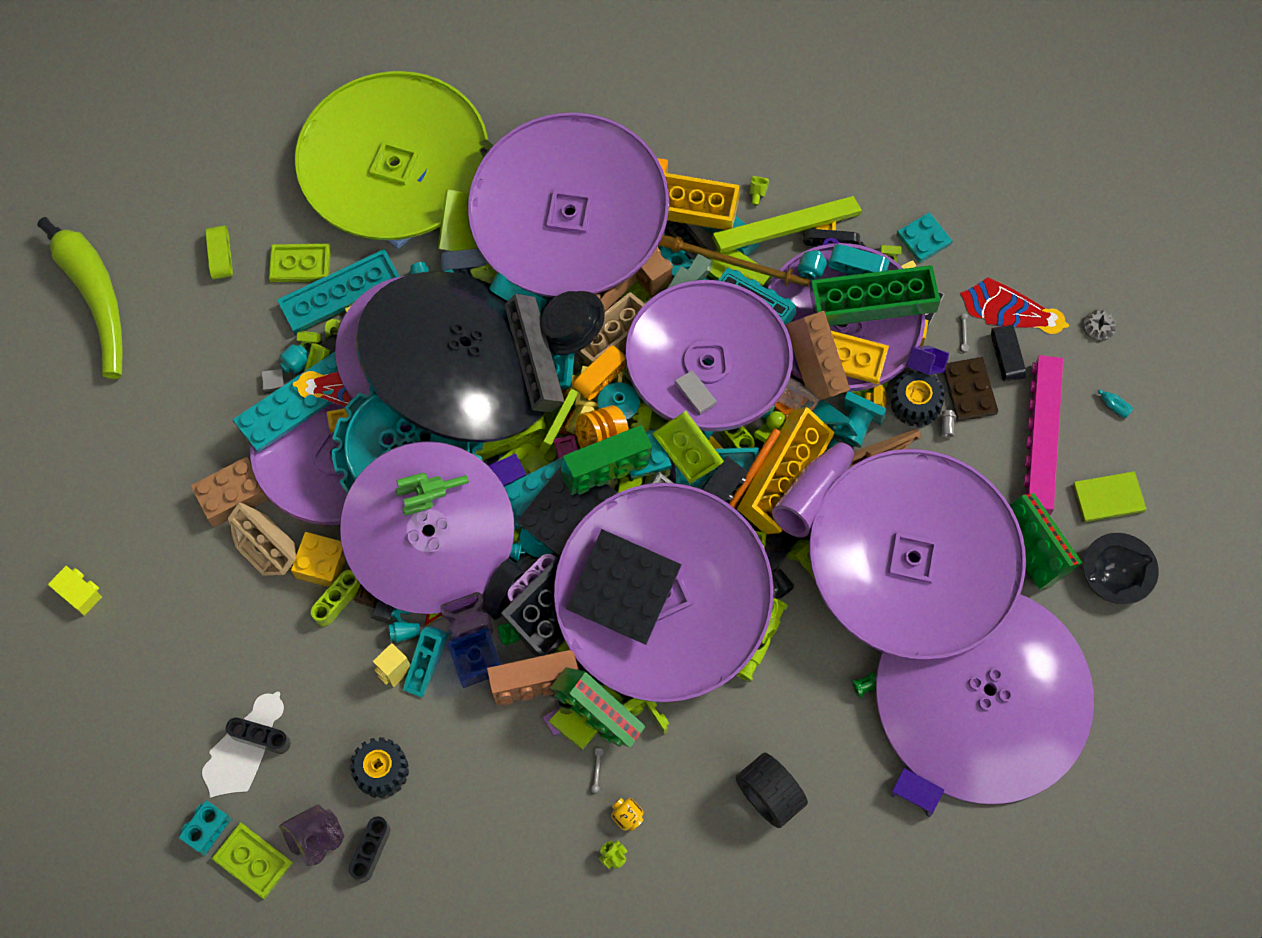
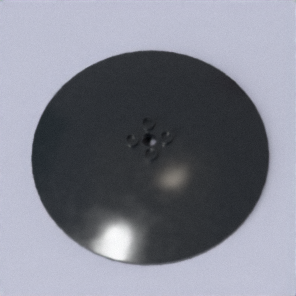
(425, 374)

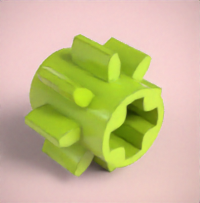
(613, 854)

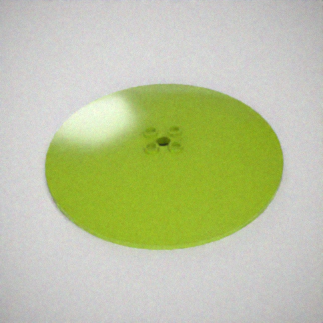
(381, 119)

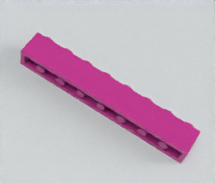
(1043, 429)

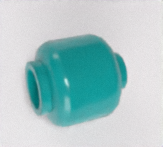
(812, 265)
(294, 359)

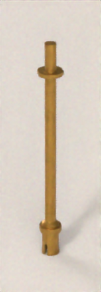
(677, 244)

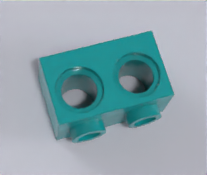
(209, 831)

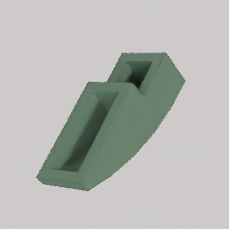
(698, 271)

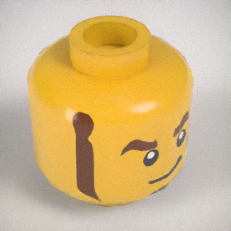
(627, 814)

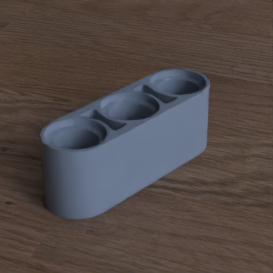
(462, 261)

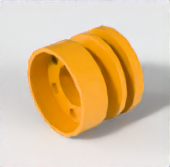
(599, 425)

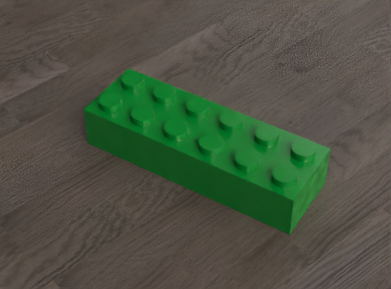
(876, 295)

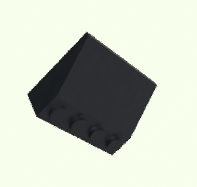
(534, 613)

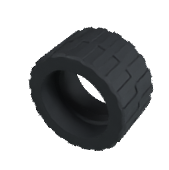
(771, 790)

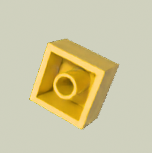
(319, 560)

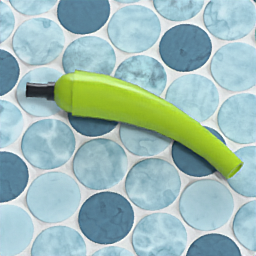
(86, 270)

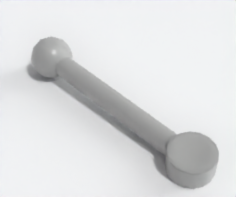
(964, 348)
(598, 752)

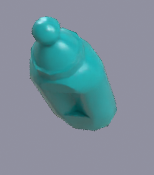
(1116, 403)

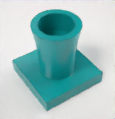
(861, 414)

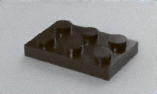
(970, 389)

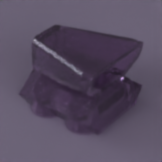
(466, 615)
(312, 834)

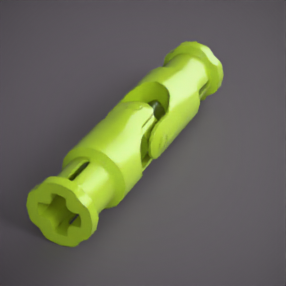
(747, 672)

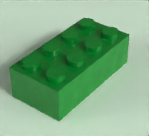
(606, 460)

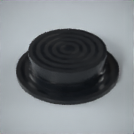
(572, 321)
(1120, 568)

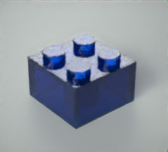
(473, 656)

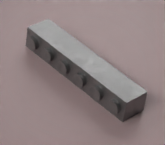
(534, 353)

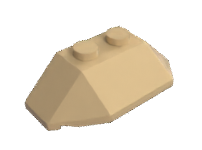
(261, 541)

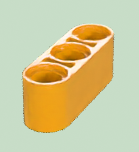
(600, 372)

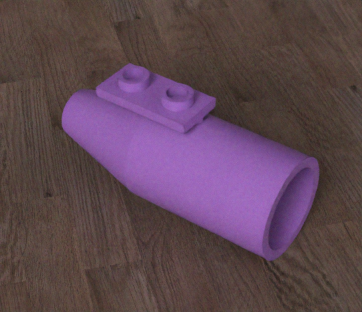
(801, 501)

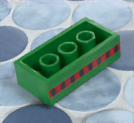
(1046, 549)
(597, 707)

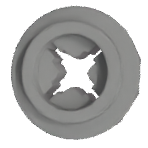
(1092, 328)

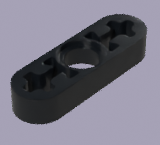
(816, 237)

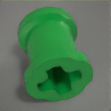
(864, 684)

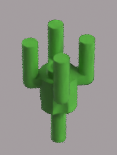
(426, 490)

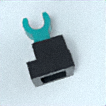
(383, 612)

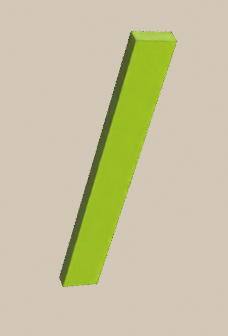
(786, 224)

